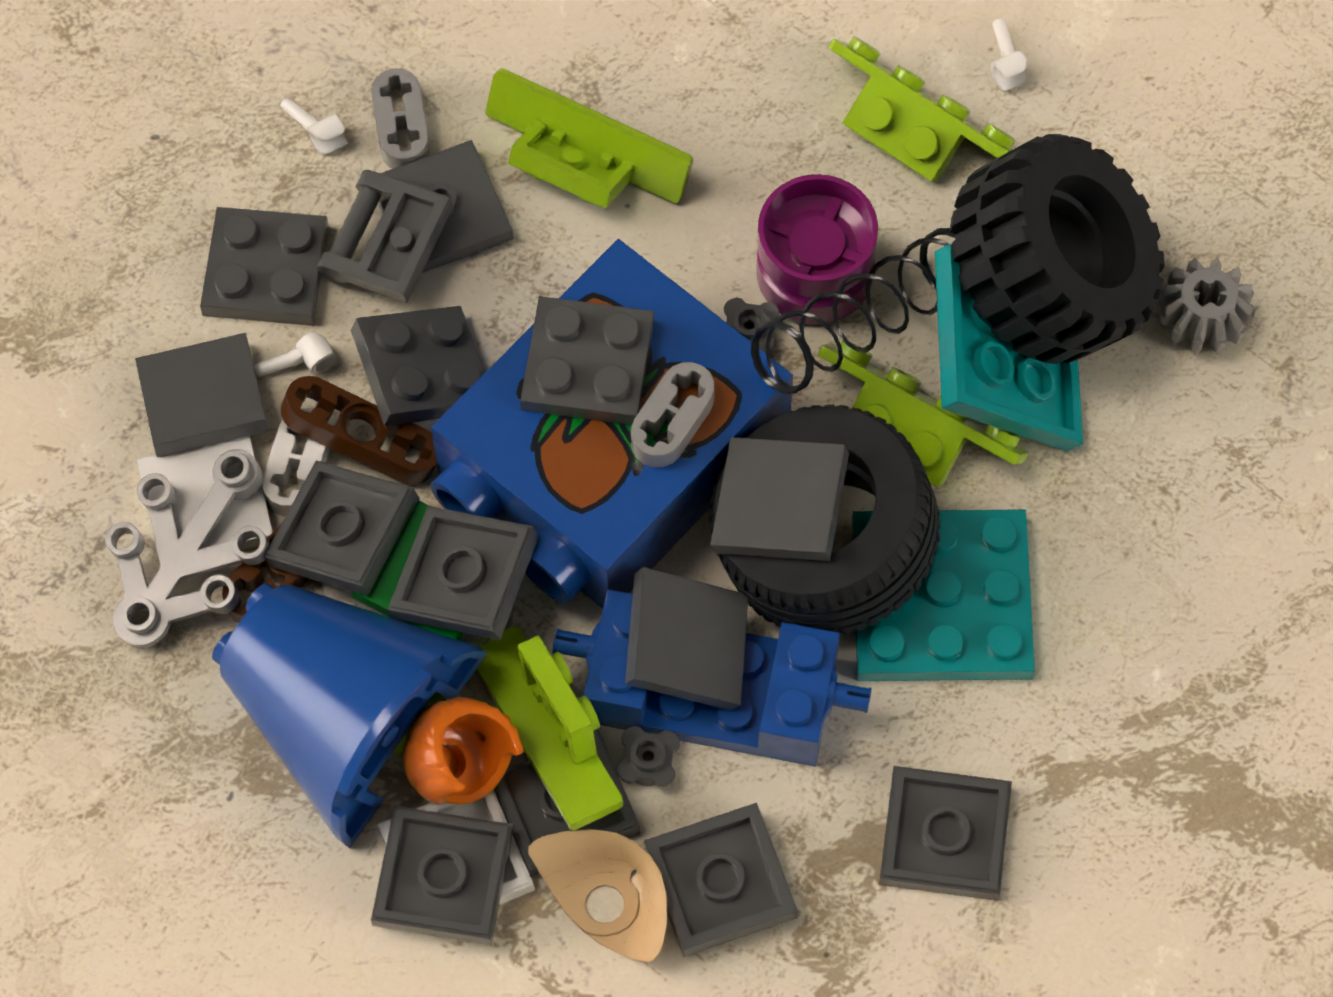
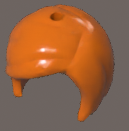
(459, 750)

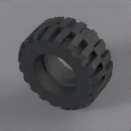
(1057, 249)

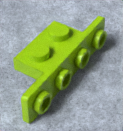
(908, 121)
(582, 147)
(932, 431)
(551, 725)

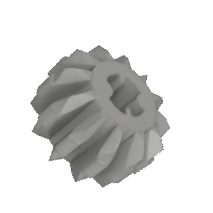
(1206, 305)

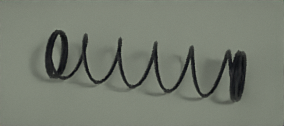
(782, 386)

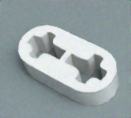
(284, 459)

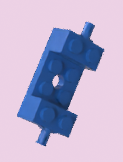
(783, 698)

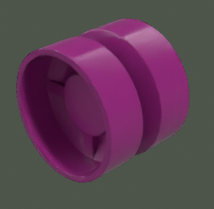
(811, 241)

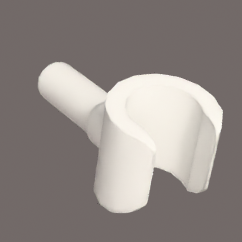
(1009, 69)
(325, 134)
(311, 349)

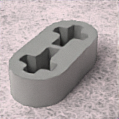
(389, 121)
(662, 408)

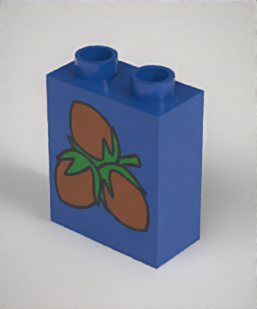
(577, 477)

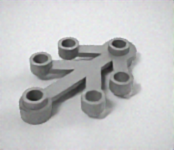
(184, 555)

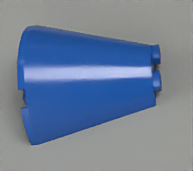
(336, 691)

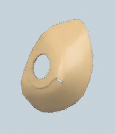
(588, 859)

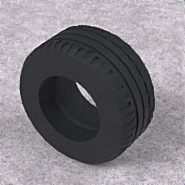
(876, 568)

